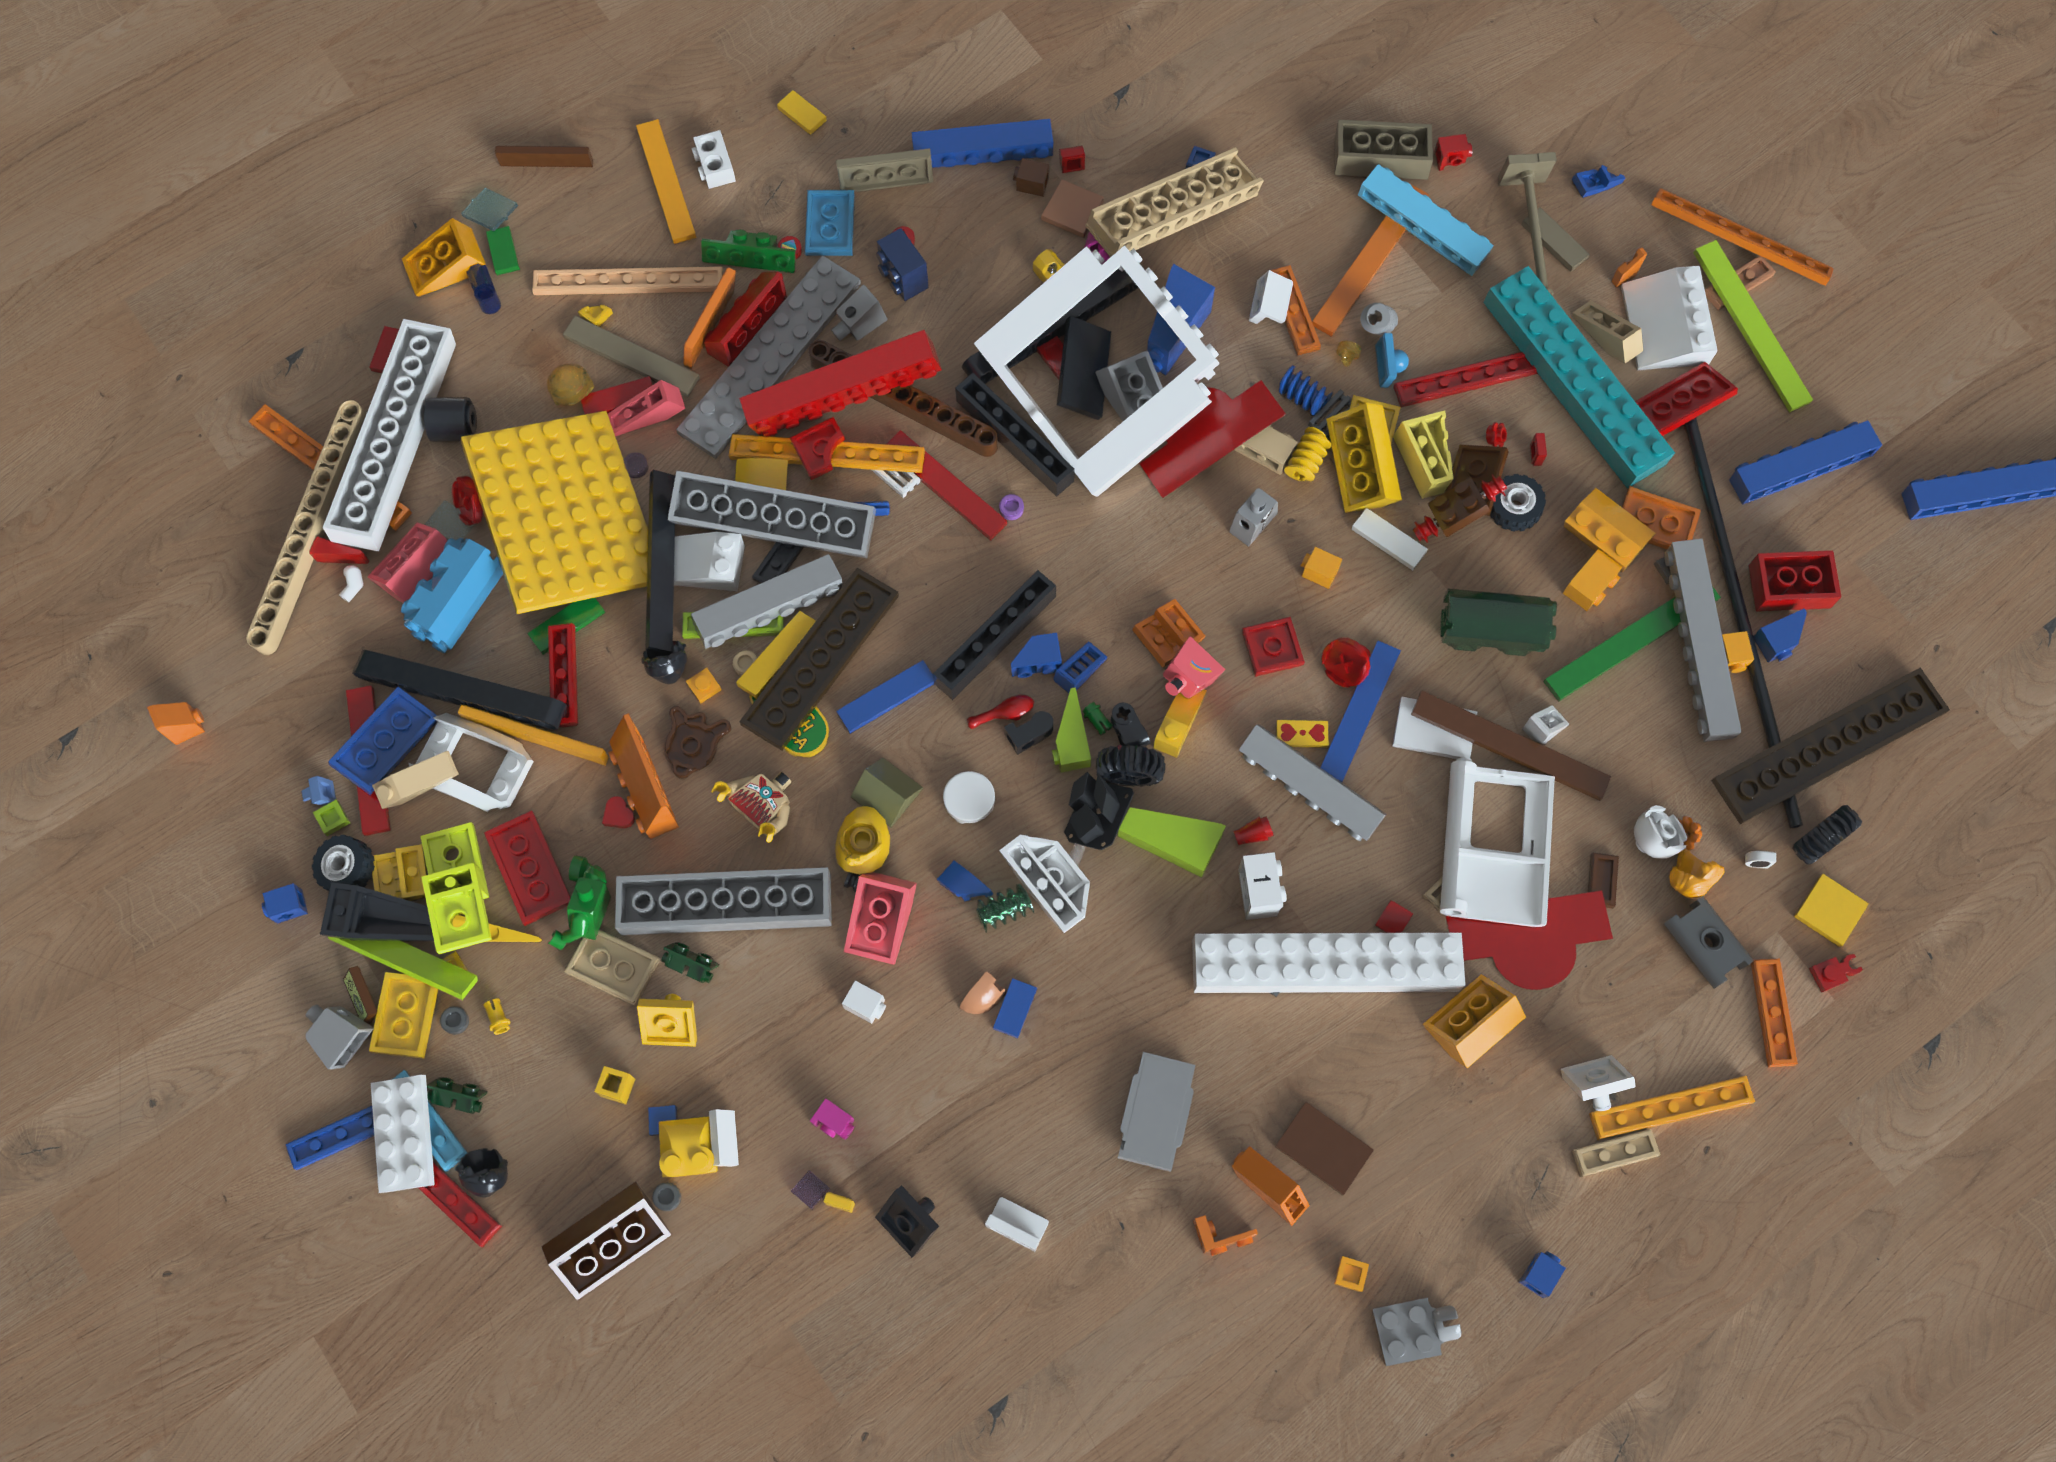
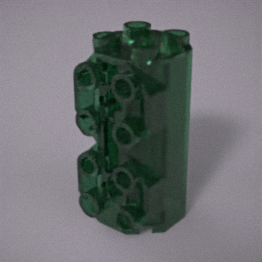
(1497, 621)

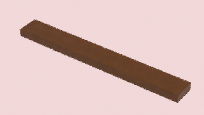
(1511, 745)

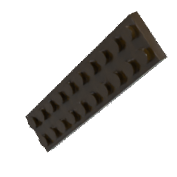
(1829, 745)

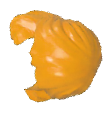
(1693, 876)

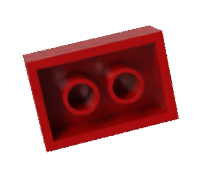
(1794, 580)

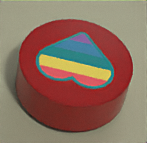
(791, 242)

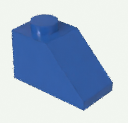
(1781, 636)

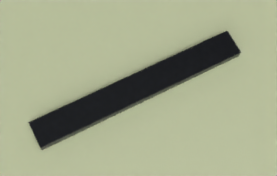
(660, 565)

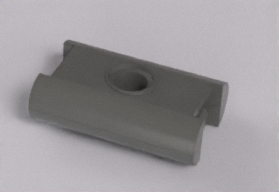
(1714, 960)

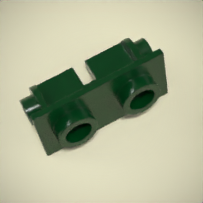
(699, 964)
(466, 1095)

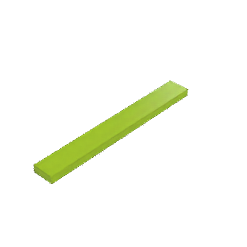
(1753, 326)

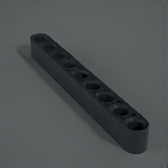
(1104, 295)
(460, 689)

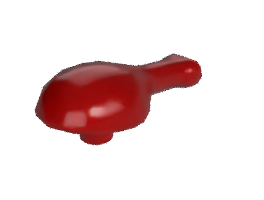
(1010, 708)

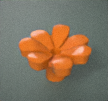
(1692, 831)

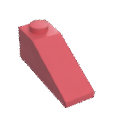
(647, 408)

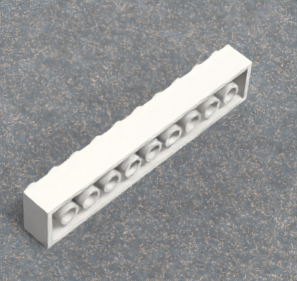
(389, 436)
(1328, 962)

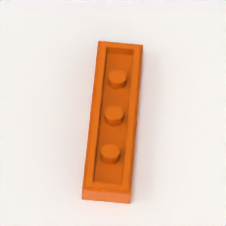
(1298, 319)
(1774, 1013)

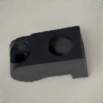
(1029, 733)

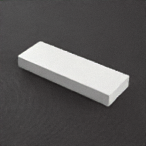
(1389, 539)

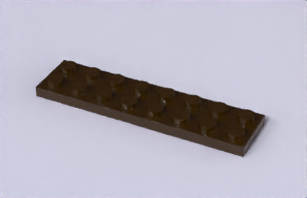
(819, 659)

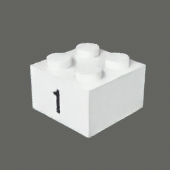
(1261, 885)

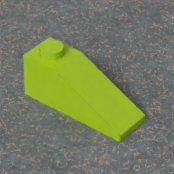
(1071, 742)

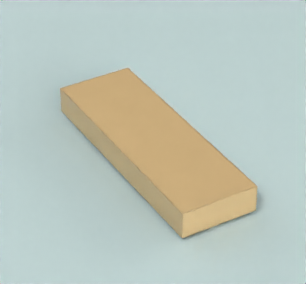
(1616, 1153)

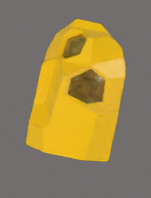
(1046, 265)

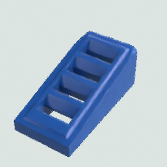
(1068, 679)

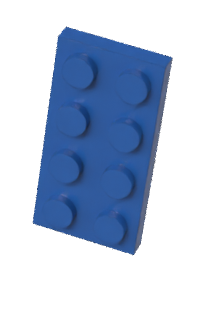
(383, 740)

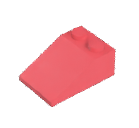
(879, 916)

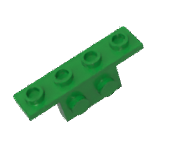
(749, 251)

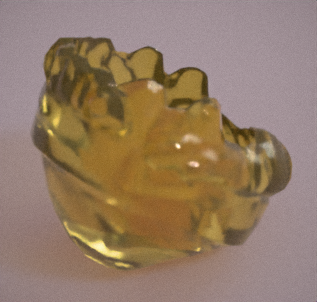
(569, 384)

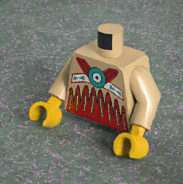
(759, 801)

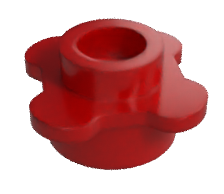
(1496, 434)

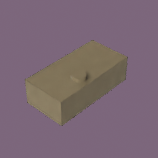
(1393, 145)

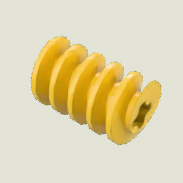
(1308, 455)

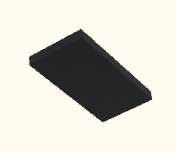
(1083, 354)

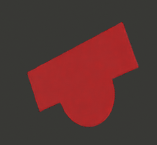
(1211, 436)
(1537, 955)

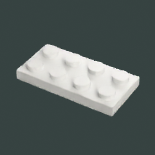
(402, 1134)

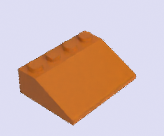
(641, 780)

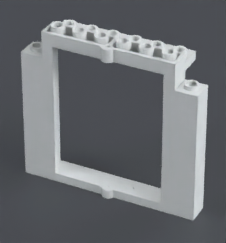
(1153, 420)

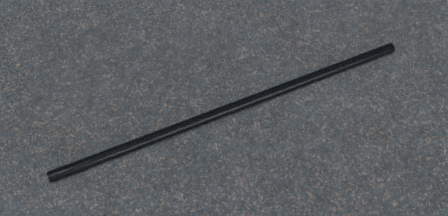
(1737, 601)

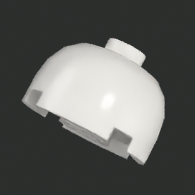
(1659, 833)

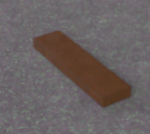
(544, 156)

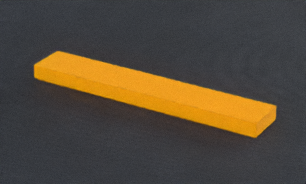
(666, 181)
(534, 734)
(1672, 1107)

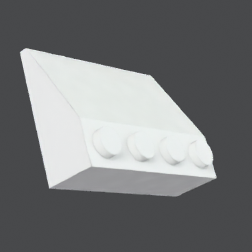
(1672, 318)

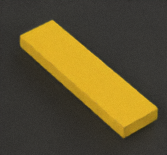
(774, 656)

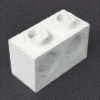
(713, 159)

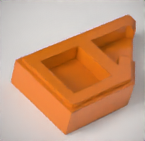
(1629, 270)

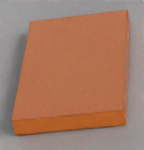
(1665, 517)

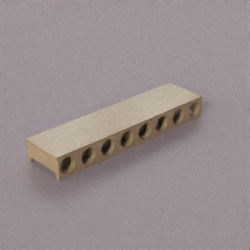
(1173, 203)

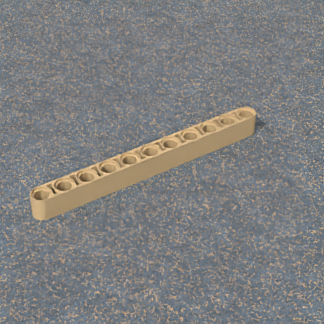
(300, 536)

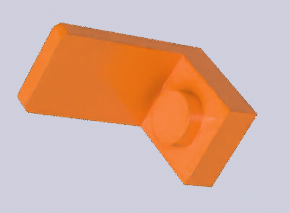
(1206, 1232)

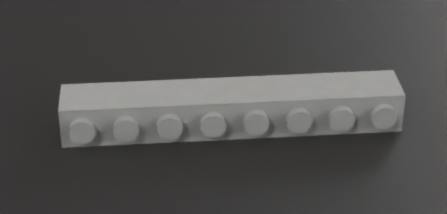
(1702, 640)

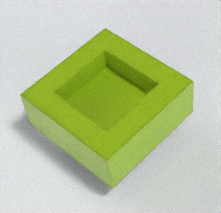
(331, 817)

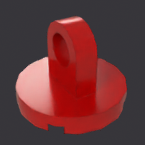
(467, 500)
(1346, 662)

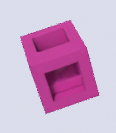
(833, 1120)

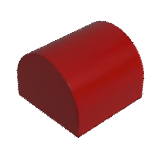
(1072, 159)

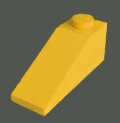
(1178, 723)

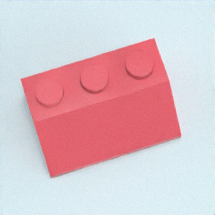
(409, 562)

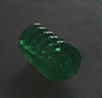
(1003, 907)

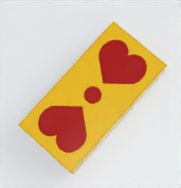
(1303, 733)

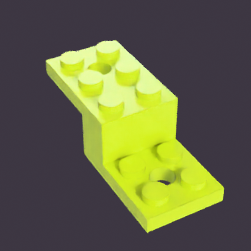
(455, 888)

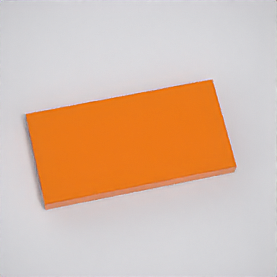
(709, 317)

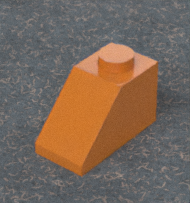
(177, 721)

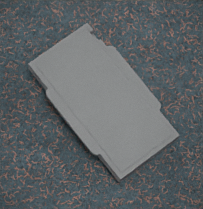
(1156, 1111)

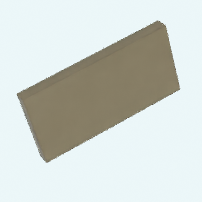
(885, 170)

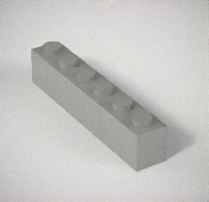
(767, 601)
(1312, 782)

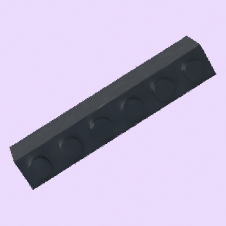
(1015, 434)
(995, 634)

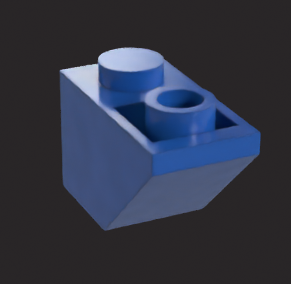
(1038, 656)

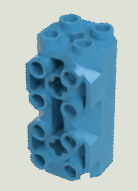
(450, 600)

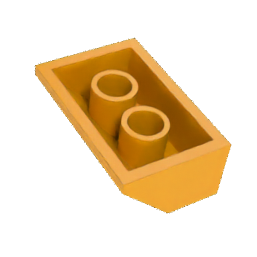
(1609, 528)
(1475, 1020)

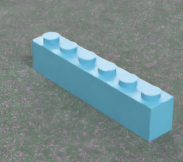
(1425, 219)

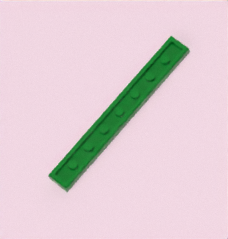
(1614, 650)

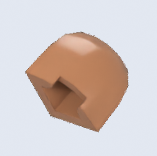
(983, 995)

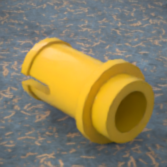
(497, 1018)

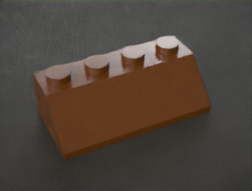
(605, 1241)

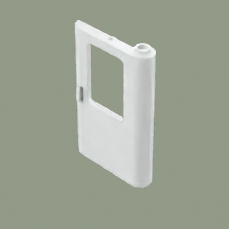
(1496, 882)

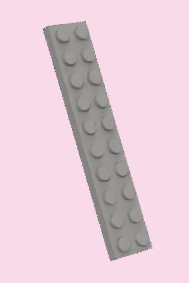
(769, 355)

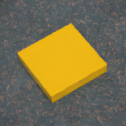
(1831, 910)

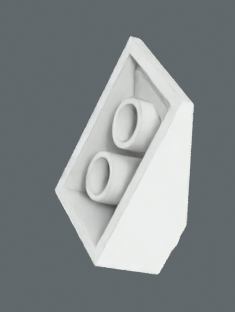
(708, 560)

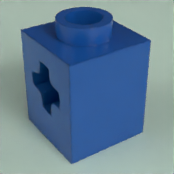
(284, 903)
(1542, 1274)

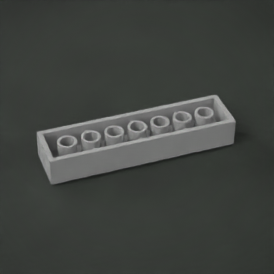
(772, 514)
(723, 901)

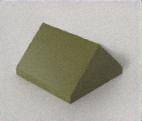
(886, 790)

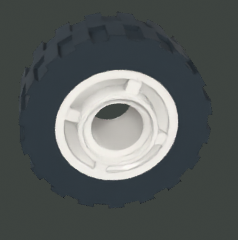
(1519, 516)
(331, 856)

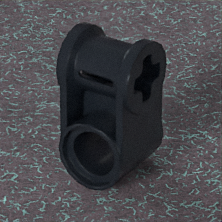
(1130, 731)

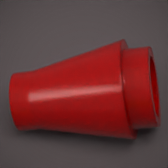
(1254, 831)

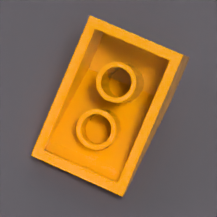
(442, 258)

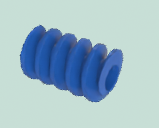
(1303, 391)

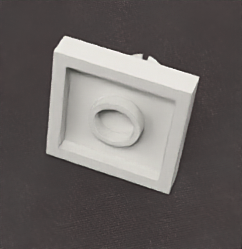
(1597, 1080)

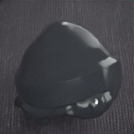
(666, 667)
(482, 1172)

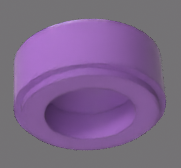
(1011, 507)

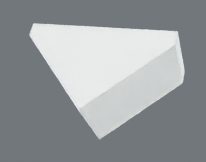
(1545, 725)

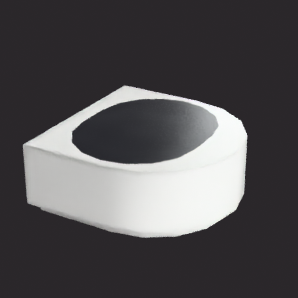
(1760, 859)

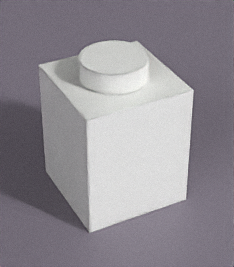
(864, 1002)

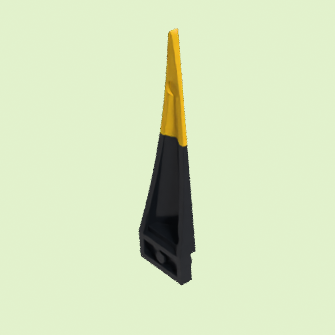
(372, 915)

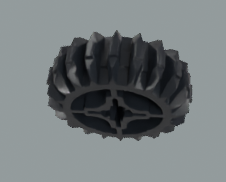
(1130, 765)
(1827, 834)

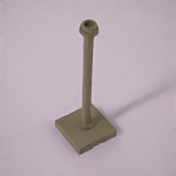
(1528, 170)

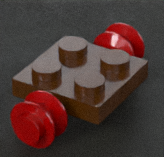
(1459, 507)

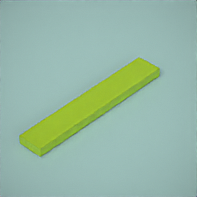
(415, 964)

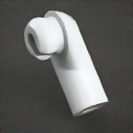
(354, 582)

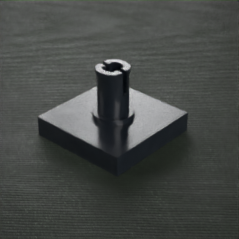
(908, 1220)

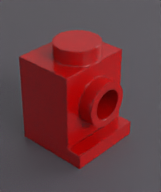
(1452, 150)

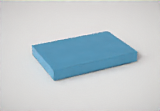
(829, 223)

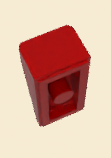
(332, 552)

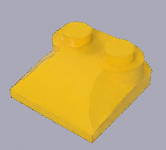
(686, 1147)

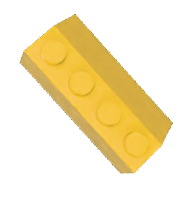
(1364, 458)

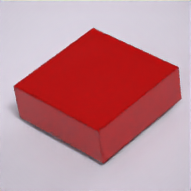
(1538, 449)

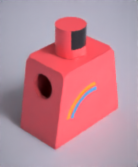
(1191, 670)

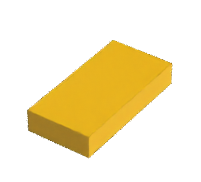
(801, 112)

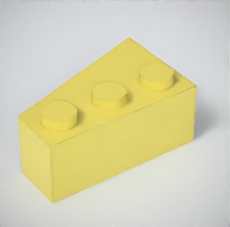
(1426, 452)

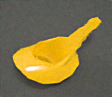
(862, 841)

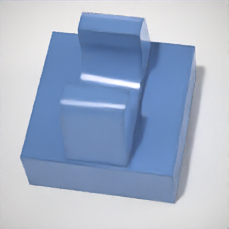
(320, 791)

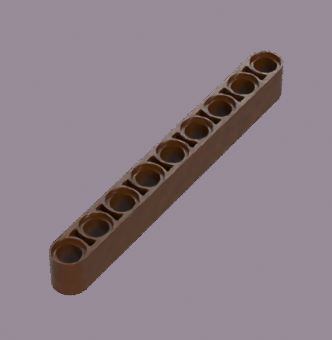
(917, 400)

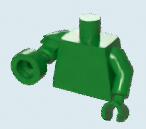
(586, 904)

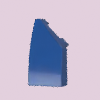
(1596, 181)
(962, 882)

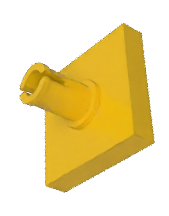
(667, 1021)

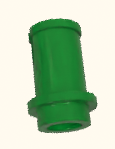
(1096, 717)

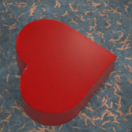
(618, 814)

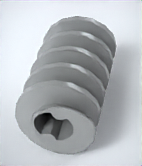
(1370, 313)

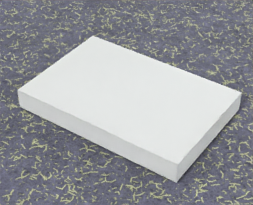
(1424, 737)

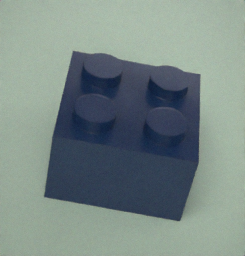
(902, 265)

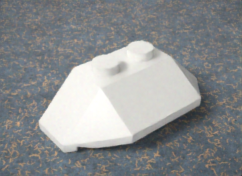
(1049, 878)

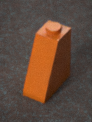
(1271, 1185)

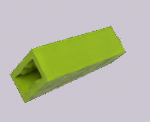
(1173, 837)

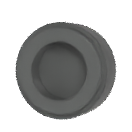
(454, 1020)
(666, 1197)

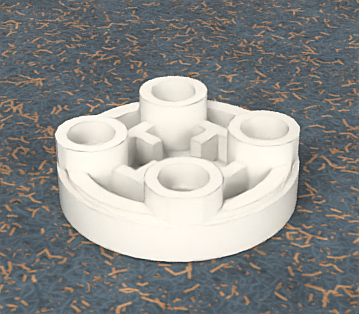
(969, 797)

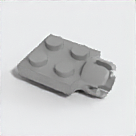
(1414, 1330)

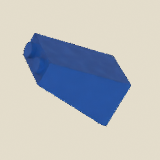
(1196, 300)

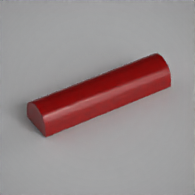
(563, 670)

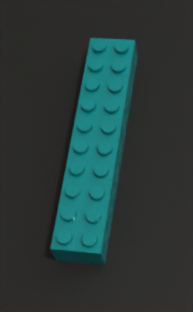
(1578, 377)

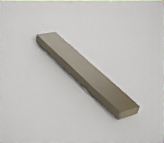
(630, 355)

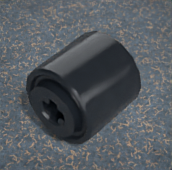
(449, 418)

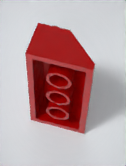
(746, 317)

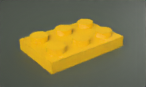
(403, 1017)

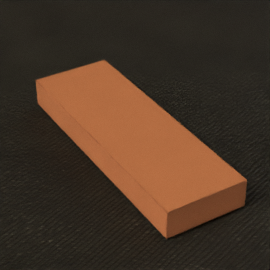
(1750, 274)

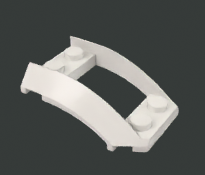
(507, 779)

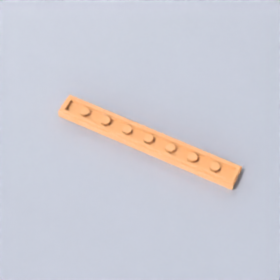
(626, 280)

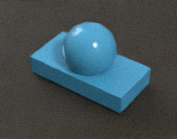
(1389, 360)

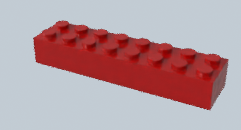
(841, 384)

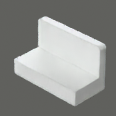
(1271, 298)
(1017, 1223)

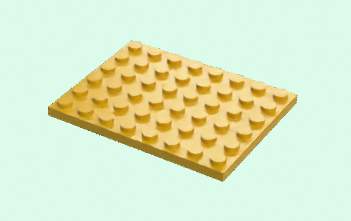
(560, 510)

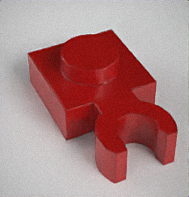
(1832, 973)

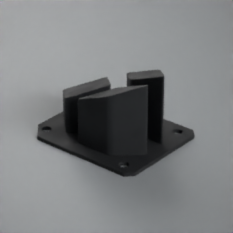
(1085, 823)

